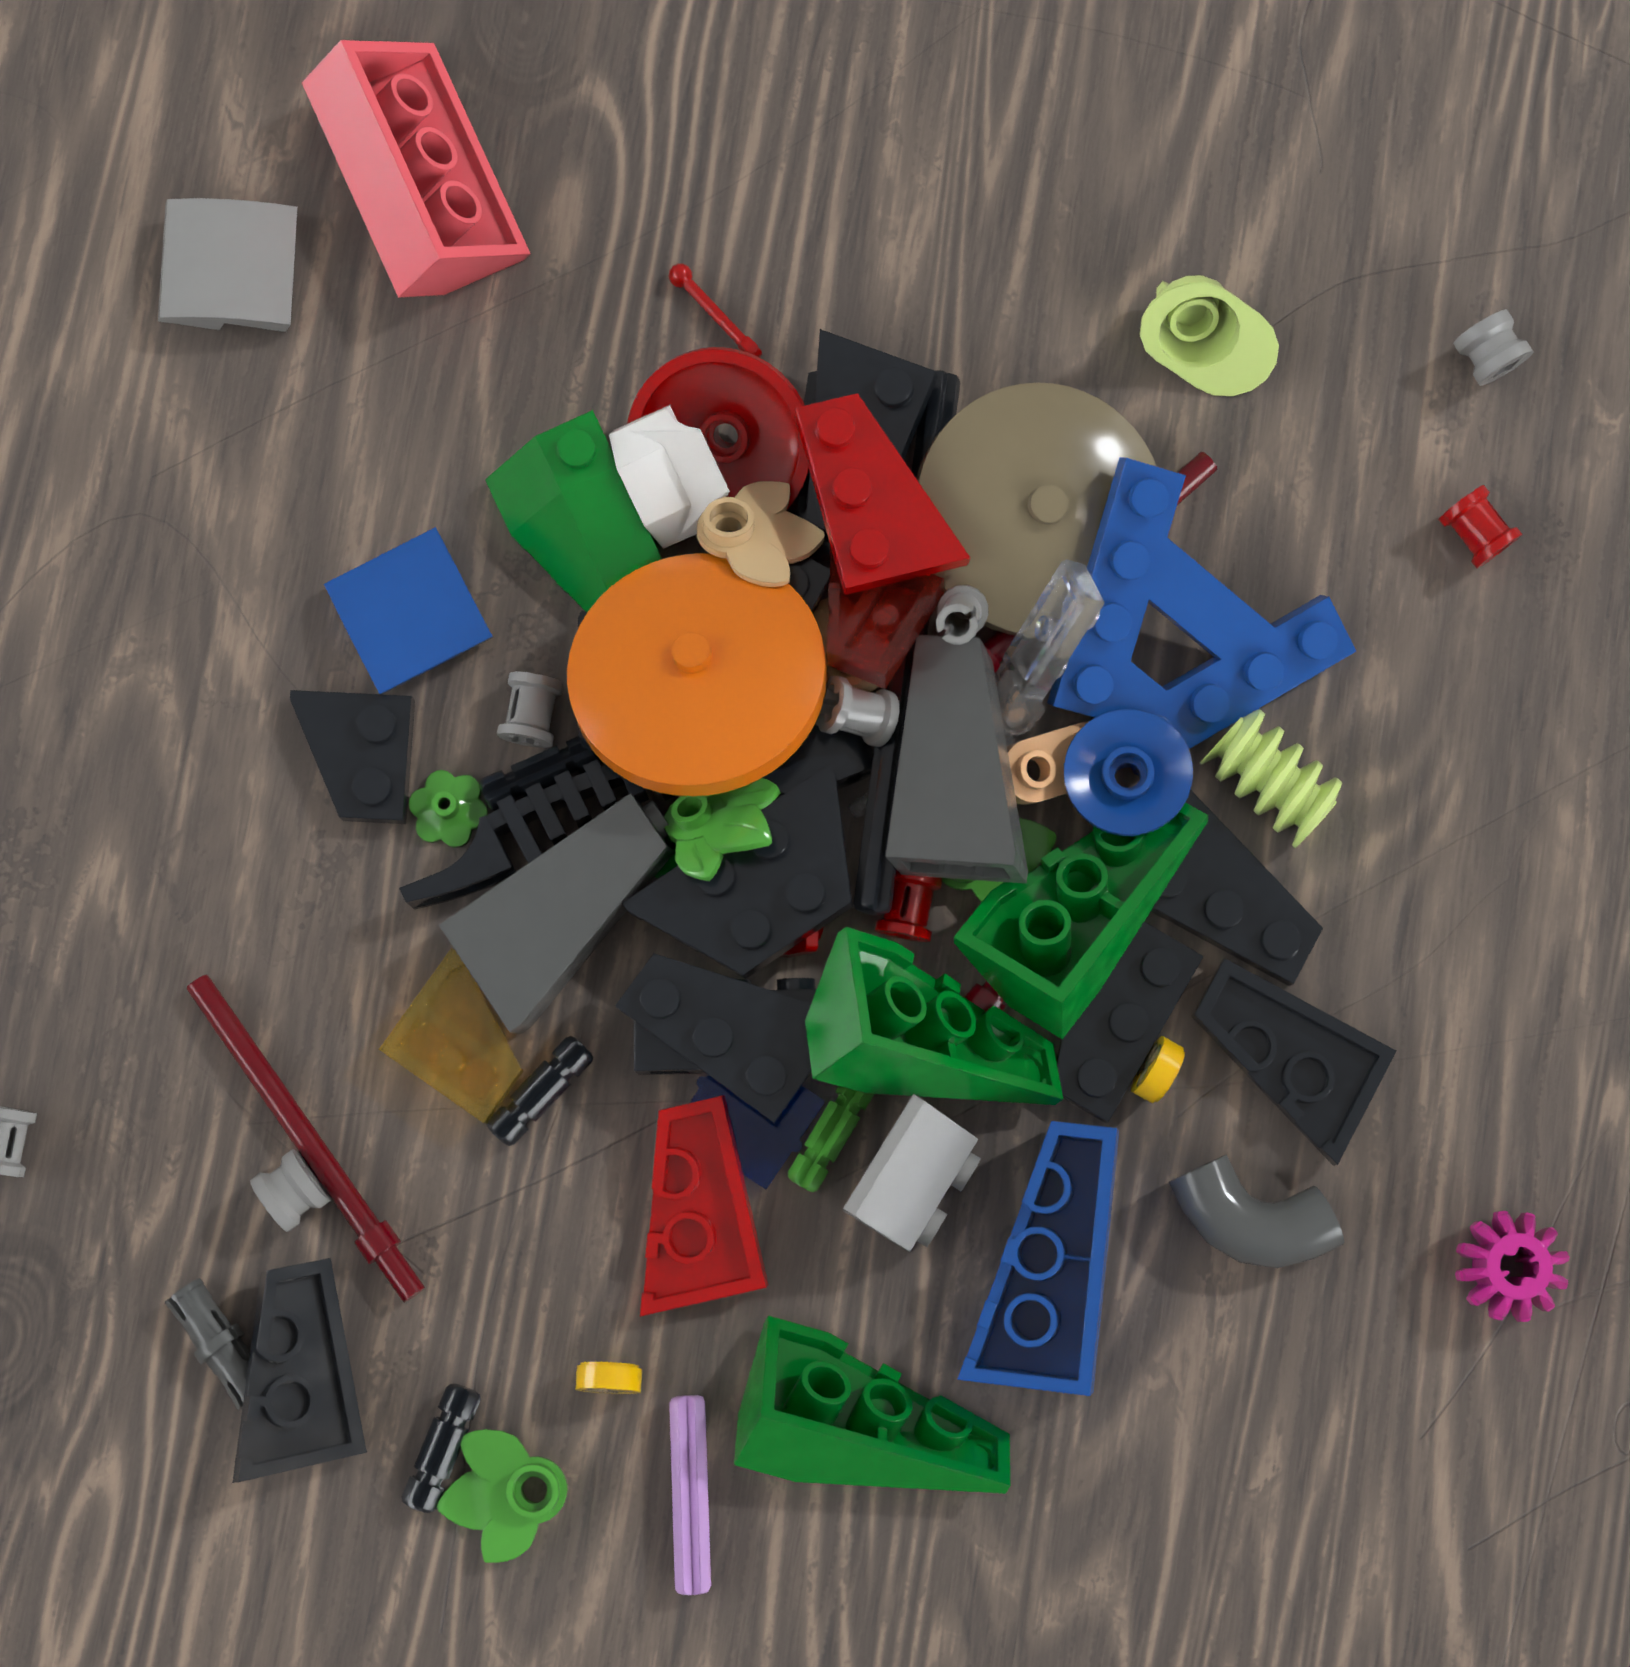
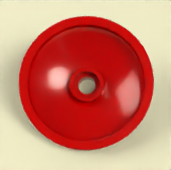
(739, 390)

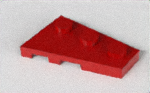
(870, 500)
(701, 1216)

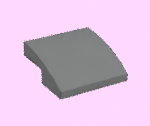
(227, 263)

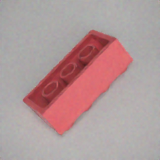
(414, 165)

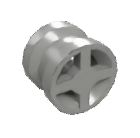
(1493, 347)
(289, 1190)

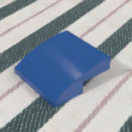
(408, 611)

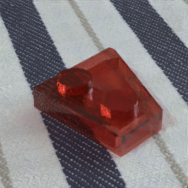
(877, 626)

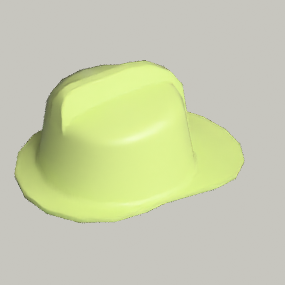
(1209, 336)

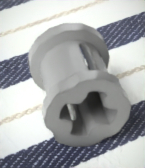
(530, 709)
(858, 711)
(12, 1139)

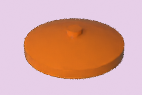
(696, 676)

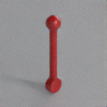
(681, 277)

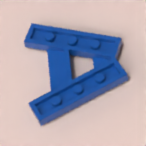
(1140, 566)

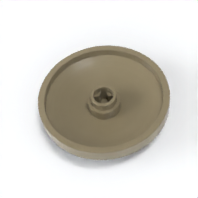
(1025, 488)

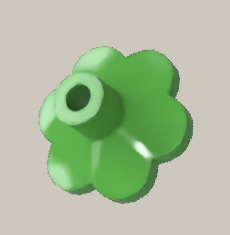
(455, 823)

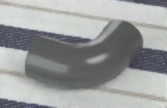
(1256, 1229)

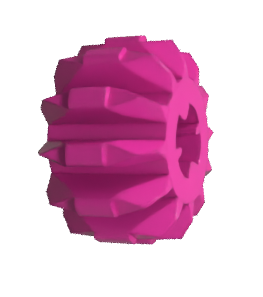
(1507, 1240)

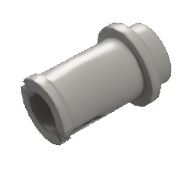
(961, 599)

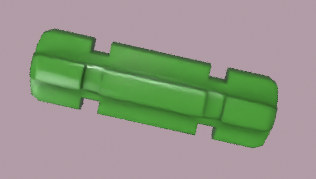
(828, 1138)

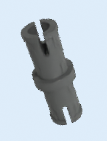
(213, 1336)

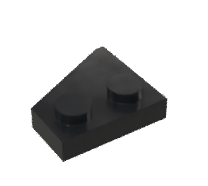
(360, 750)

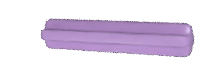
(690, 1495)

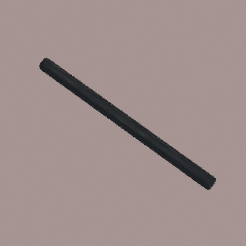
(875, 872)

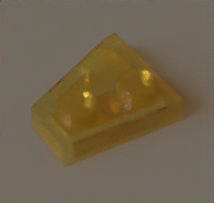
(455, 1041)

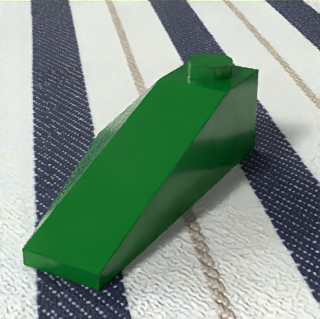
(573, 509)
(1066, 928)
(902, 1032)
(837, 1421)

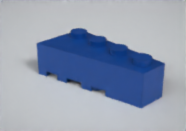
(1049, 1287)

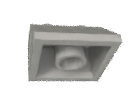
(912, 1175)

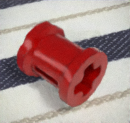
(1480, 526)
(910, 908)

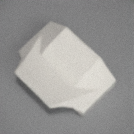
(667, 474)

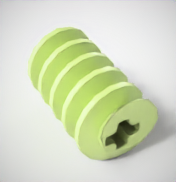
(1274, 775)

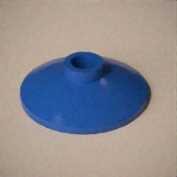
(1132, 741)

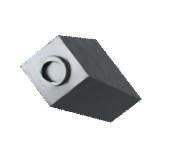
(954, 773)
(556, 910)

